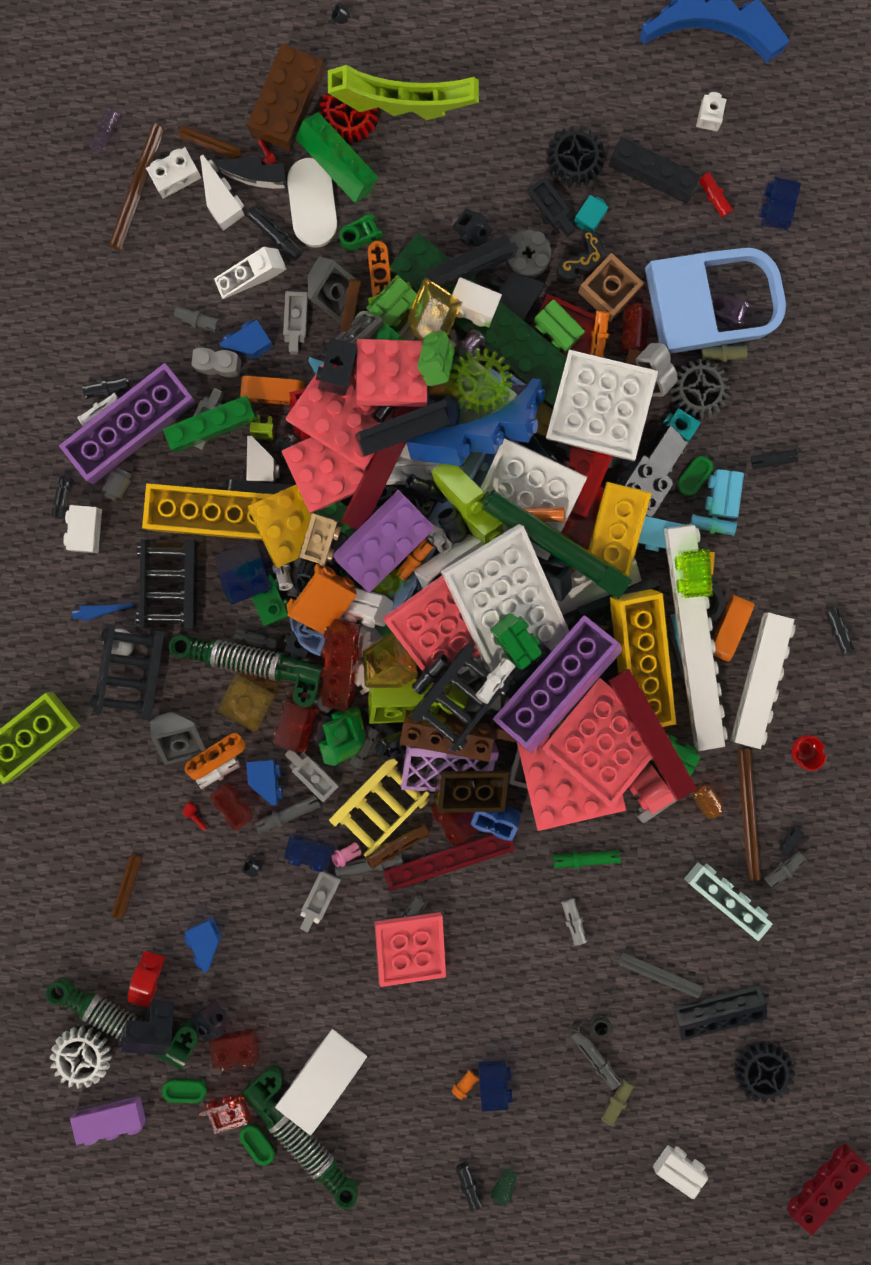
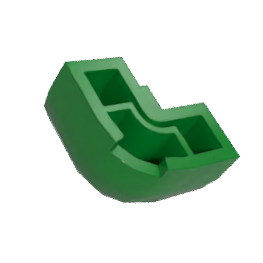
(344, 736)

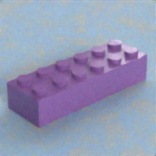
(128, 424)
(558, 684)

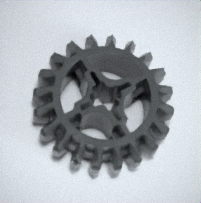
(700, 371)

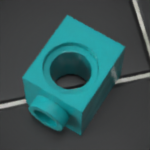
(591, 214)
(688, 422)

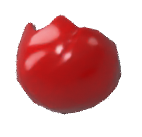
(808, 752)

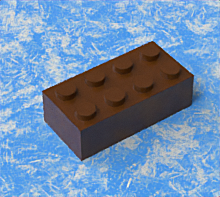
(286, 97)

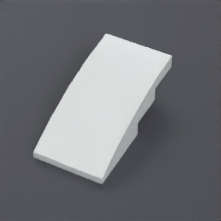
(321, 1082)

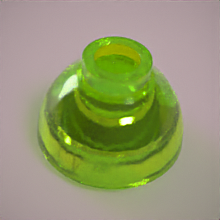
(389, 585)

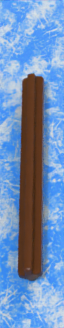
(136, 187)
(749, 814)

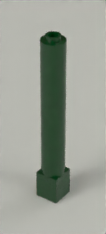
(556, 543)

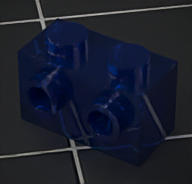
(308, 852)

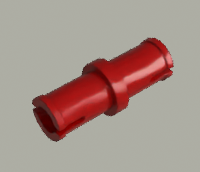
(715, 194)

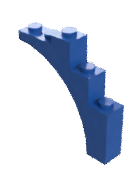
(749, 23)
(484, 435)

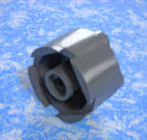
(537, 247)

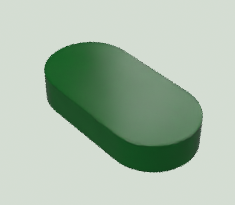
(694, 476)
(184, 1090)
(257, 1144)

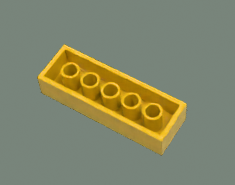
(200, 511)
(642, 634)

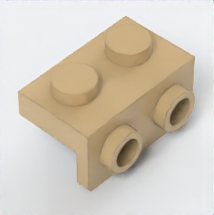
(319, 539)

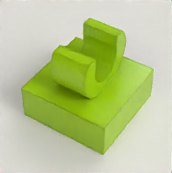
(262, 431)

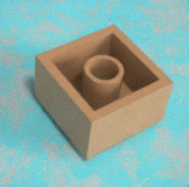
(610, 286)

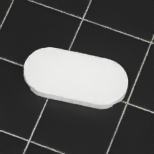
(312, 203)

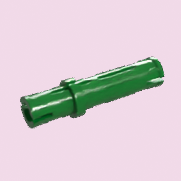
(585, 859)

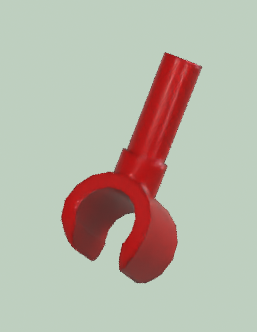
(270, 158)
(189, 810)

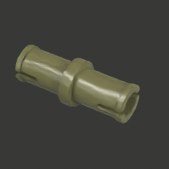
(724, 353)
(617, 1102)

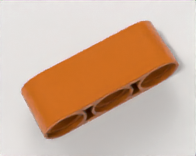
(269, 389)
(731, 627)

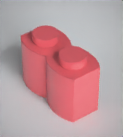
(651, 789)

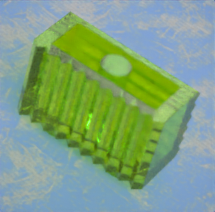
(694, 573)

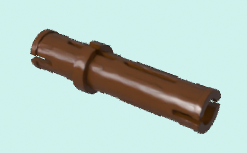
(389, 850)

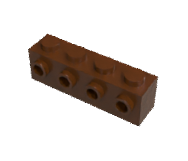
(425, 737)

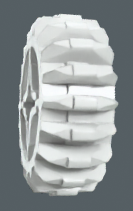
(64, 1053)

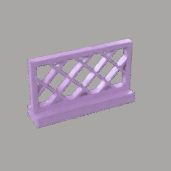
(428, 757)

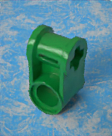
(363, 230)

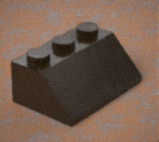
(471, 791)

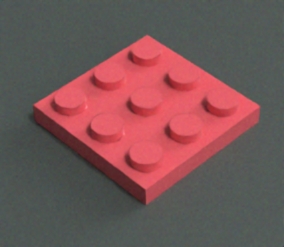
(389, 373)
(321, 473)
(410, 949)

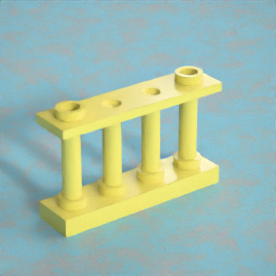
(359, 801)

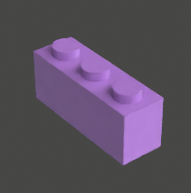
(108, 1121)

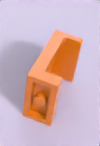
(322, 599)

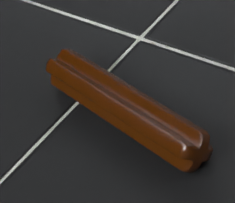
(209, 142)
(126, 886)

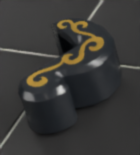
(582, 264)

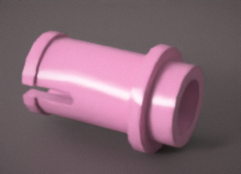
(341, 857)

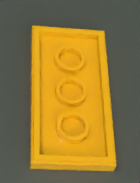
(619, 525)

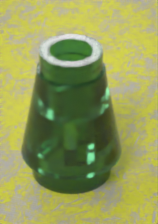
(503, 1189)

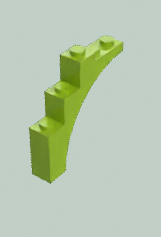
(397, 97)
(466, 499)

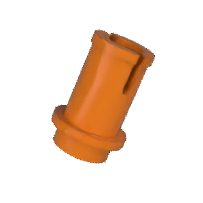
(465, 1085)

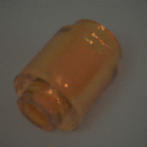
(708, 801)

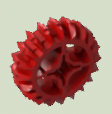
(340, 113)

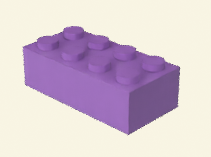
(383, 541)

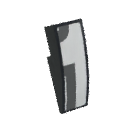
(253, 172)

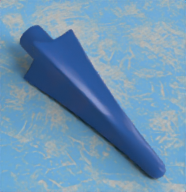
(90, 612)

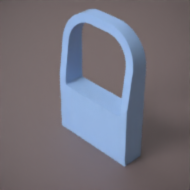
(684, 301)

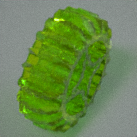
(498, 388)

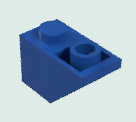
(248, 342)
(263, 779)
(204, 941)

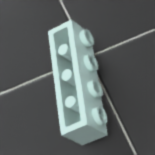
(730, 903)

